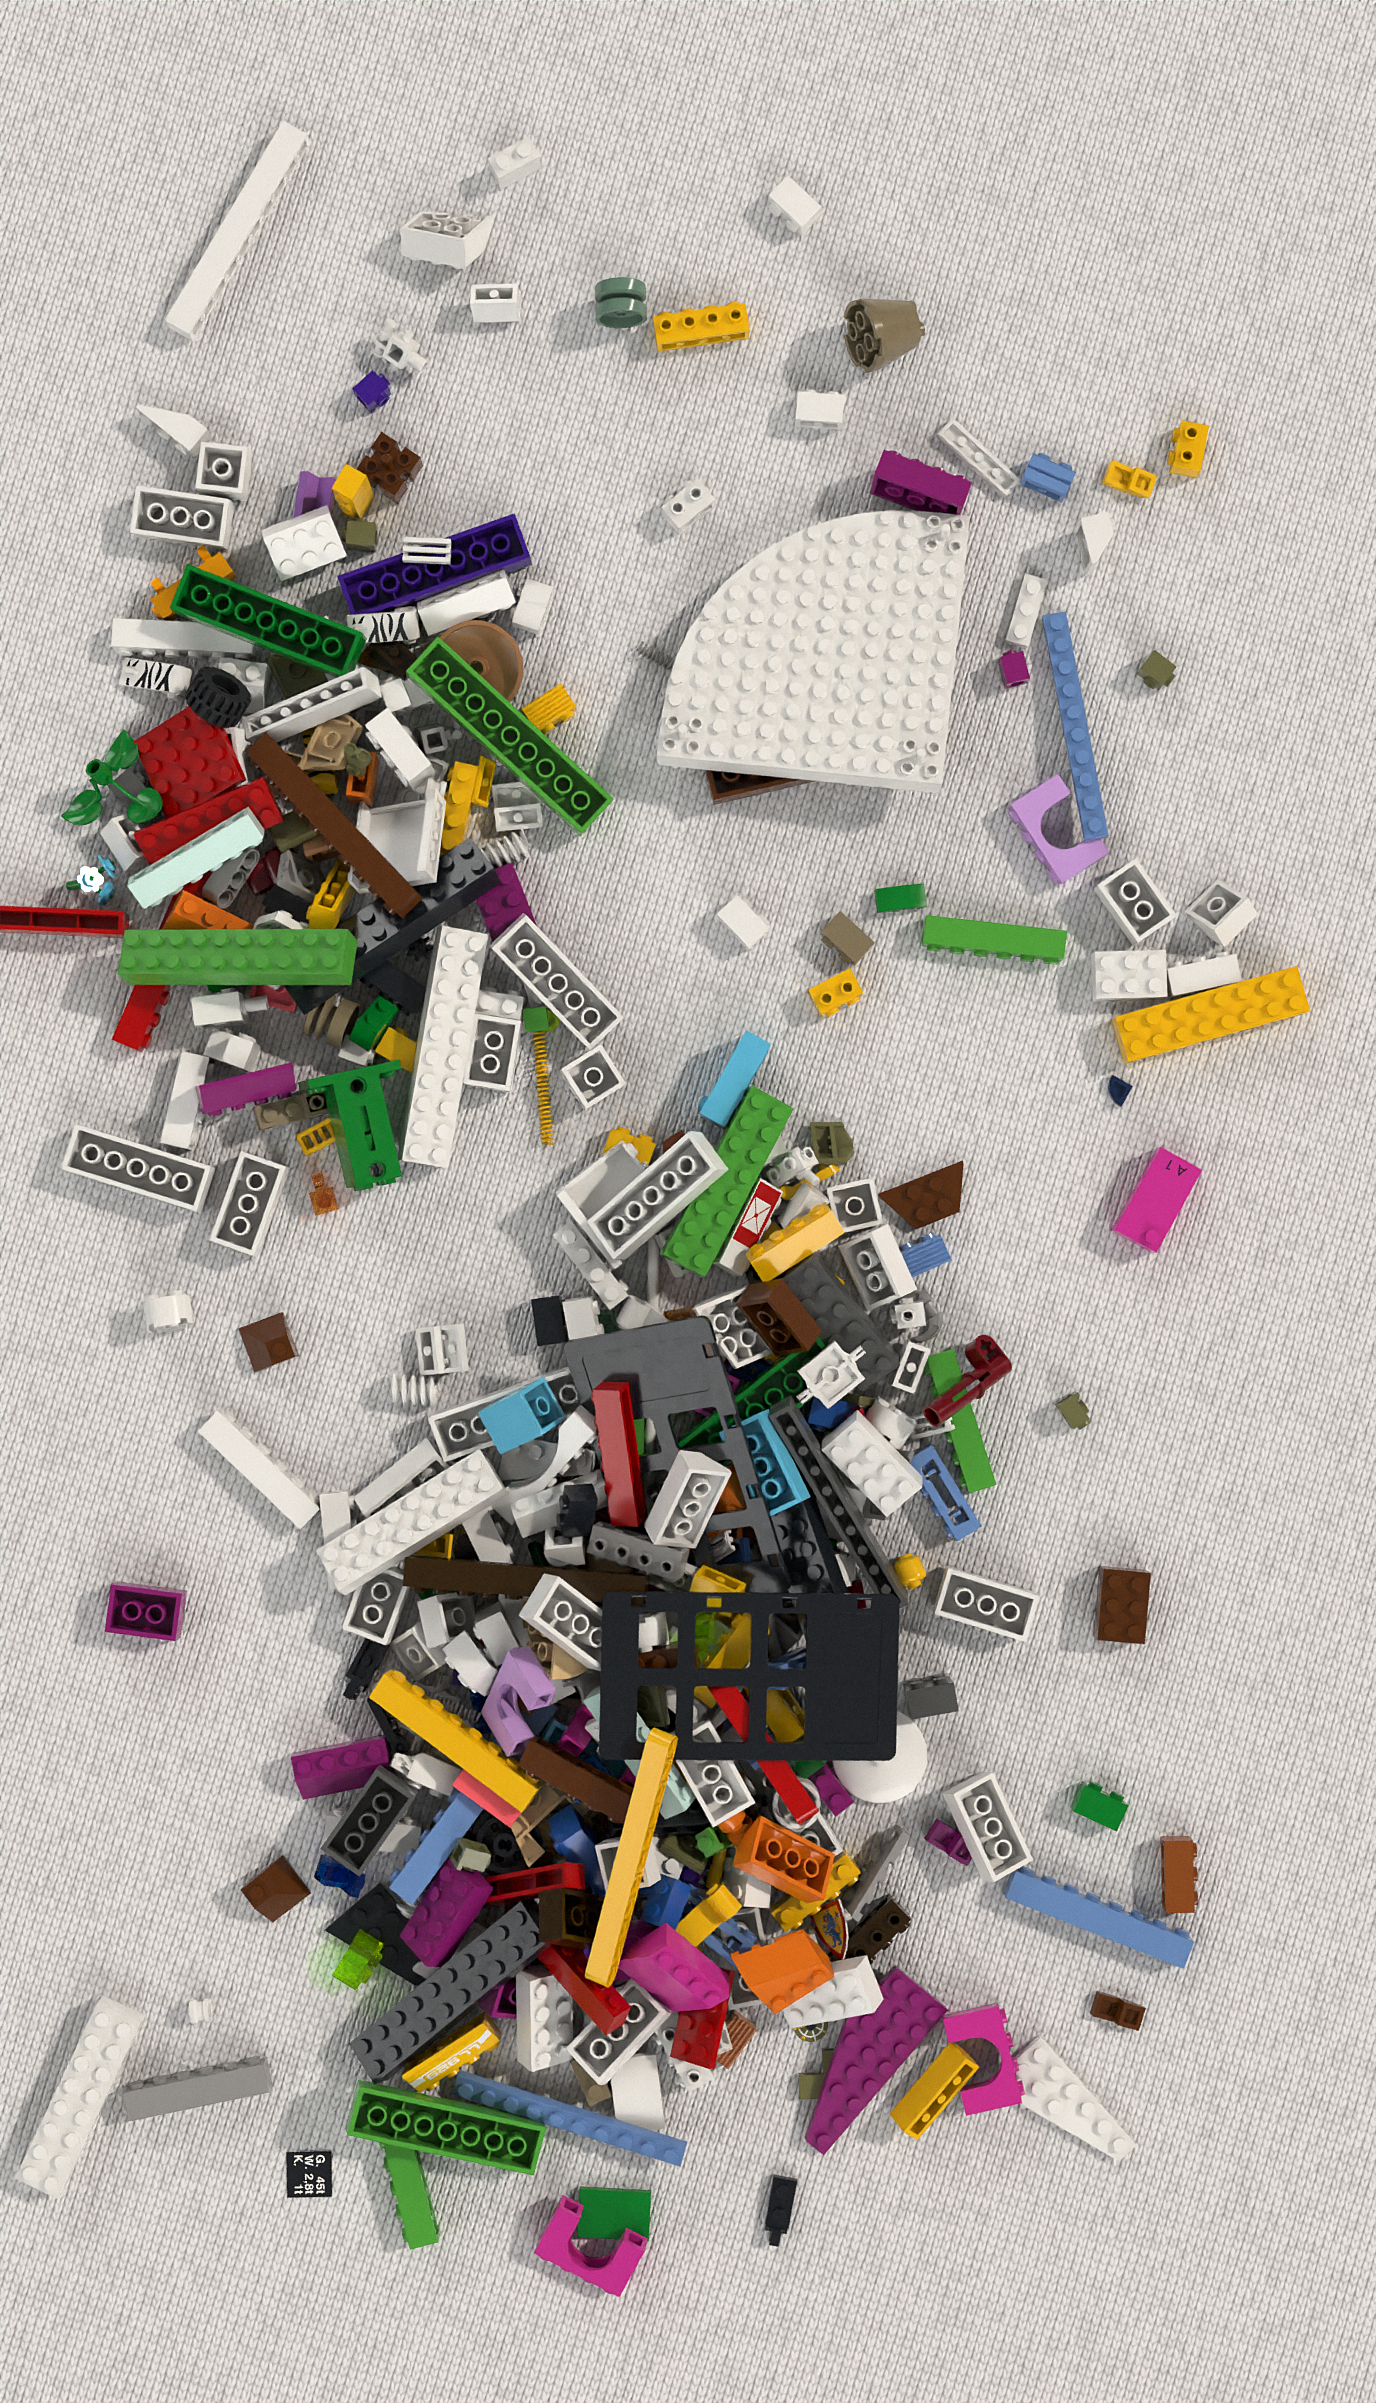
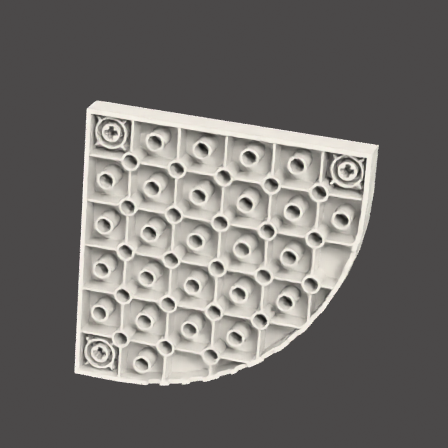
(827, 657)

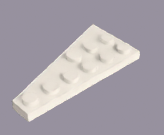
(1064, 2100)

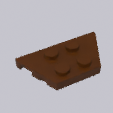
(928, 1196)

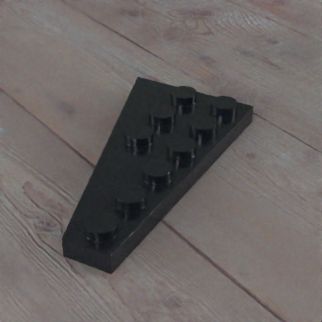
(381, 1919)

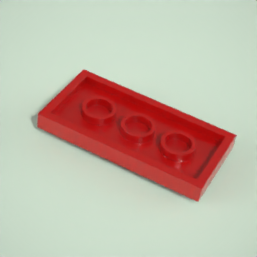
(700, 2032)

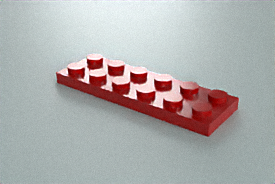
(179, 829)

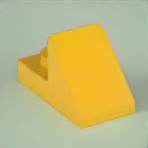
(439, 1547)

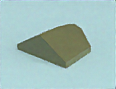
(830, 1143)

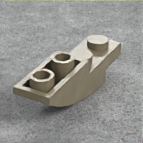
(290, 1110)

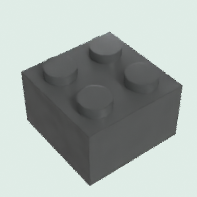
(930, 1696)

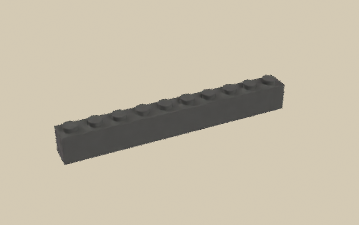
(836, 1500)

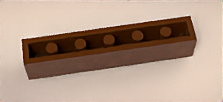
(577, 1779)

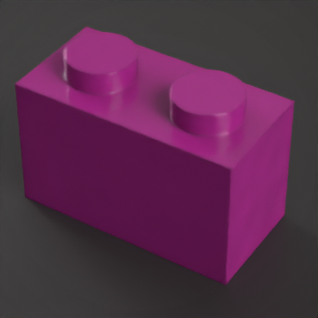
(831, 1790)

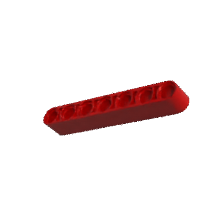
(777, 1771)

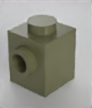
(360, 535)
(1157, 671)

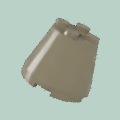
(881, 331)

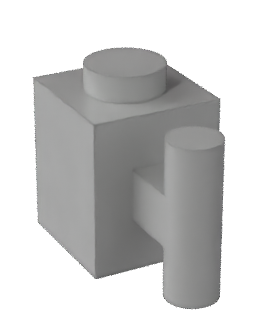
(434, 737)

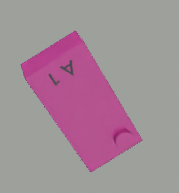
(1156, 1200)

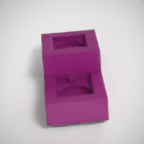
(949, 1841)

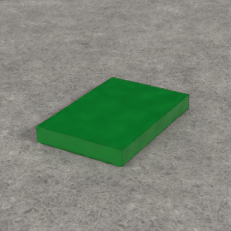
(613, 2210)

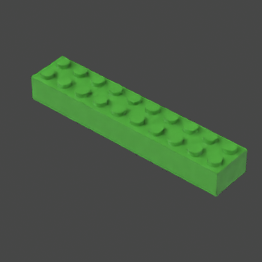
(509, 736)
(238, 957)

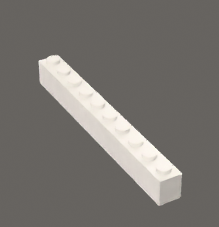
(237, 231)
(491, 1547)

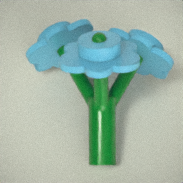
(91, 879)

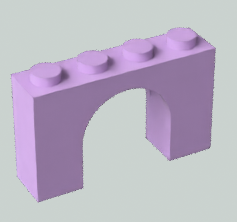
(1061, 863)
(521, 1675)

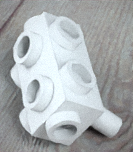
(795, 1166)

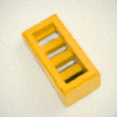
(301, 1137)

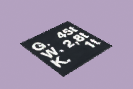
(309, 2174)

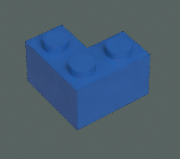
(821, 1417)
(664, 1901)

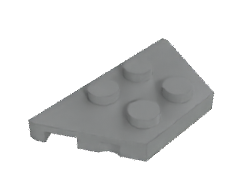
(299, 876)

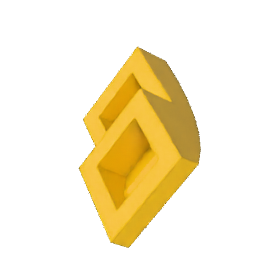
(1129, 480)

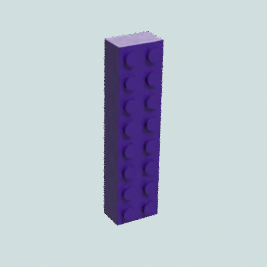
(474, 555)

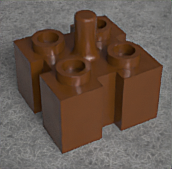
(390, 467)

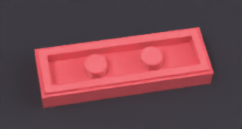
(486, 1798)

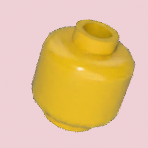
(909, 1570)

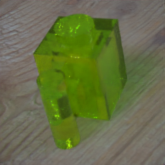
(705, 1632)

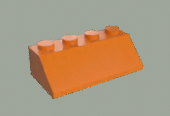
(196, 914)
(784, 1860)

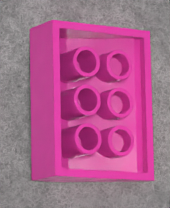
(675, 1971)

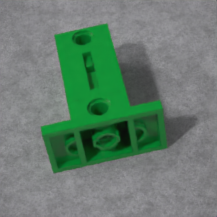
(360, 1123)

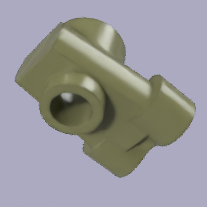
(357, 759)

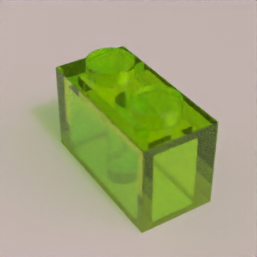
(358, 1959)

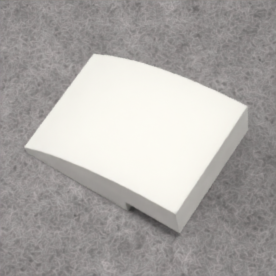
(639, 2092)

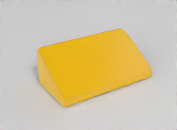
(483, 782)

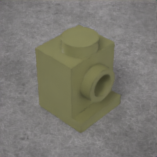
(1073, 1411)
(470, 1855)

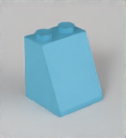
(522, 1415)

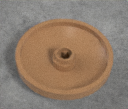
(490, 653)

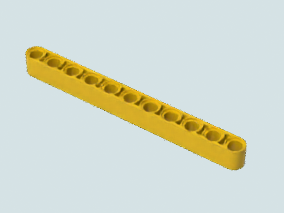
(631, 1857)

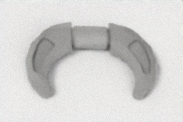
(936, 1319)

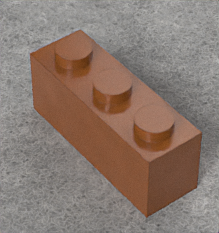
(1178, 1874)

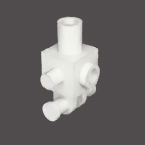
(398, 348)

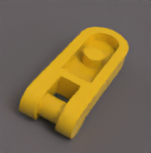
(824, 1172)

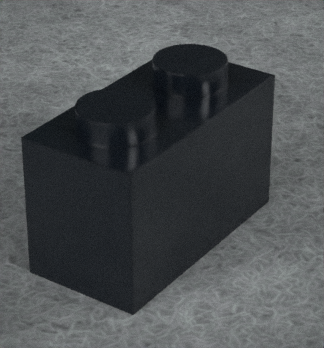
(549, 1320)
(577, 1510)

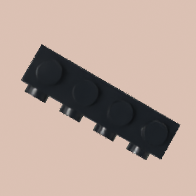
(688, 1822)

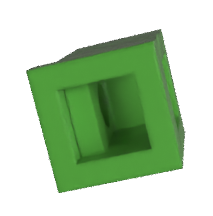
(708, 1842)

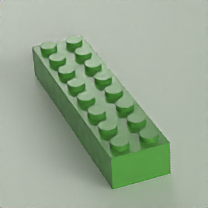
(744, 1151)
(445, 2127)

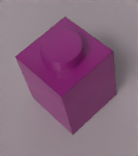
(1013, 669)

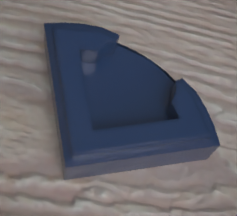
(1118, 1090)

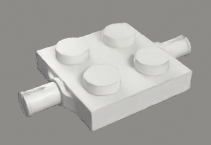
(831, 1374)

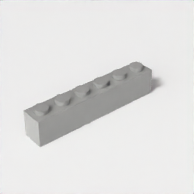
(198, 2088)

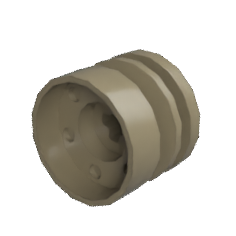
(333, 1020)

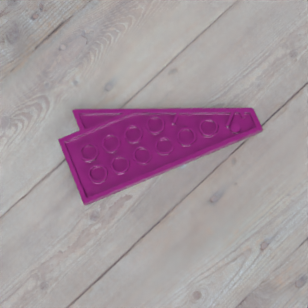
(870, 2053)

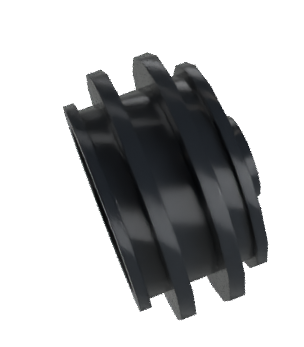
(482, 1832)

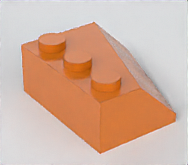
(784, 1969)

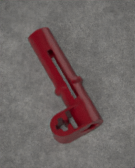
(985, 1370)

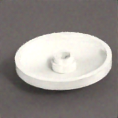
(888, 1779)

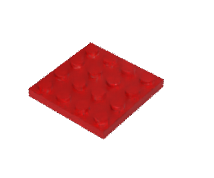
(188, 761)

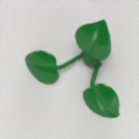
(86, 805)

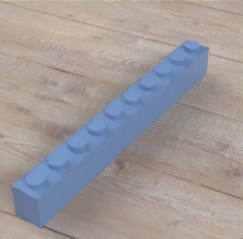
(448, 1827)

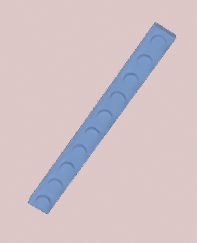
(1075, 726)
(570, 2118)

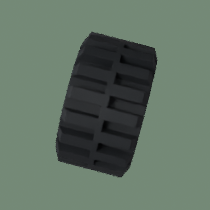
(218, 697)

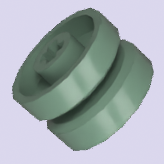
(620, 302)

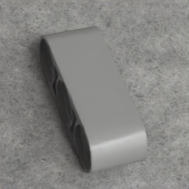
(229, 878)

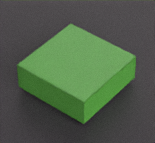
(536, 1019)

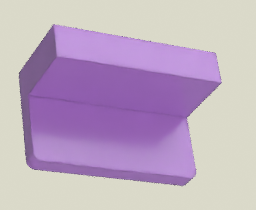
(313, 493)

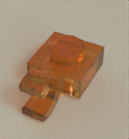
(323, 1198)

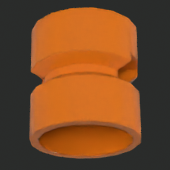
(736, 1826)

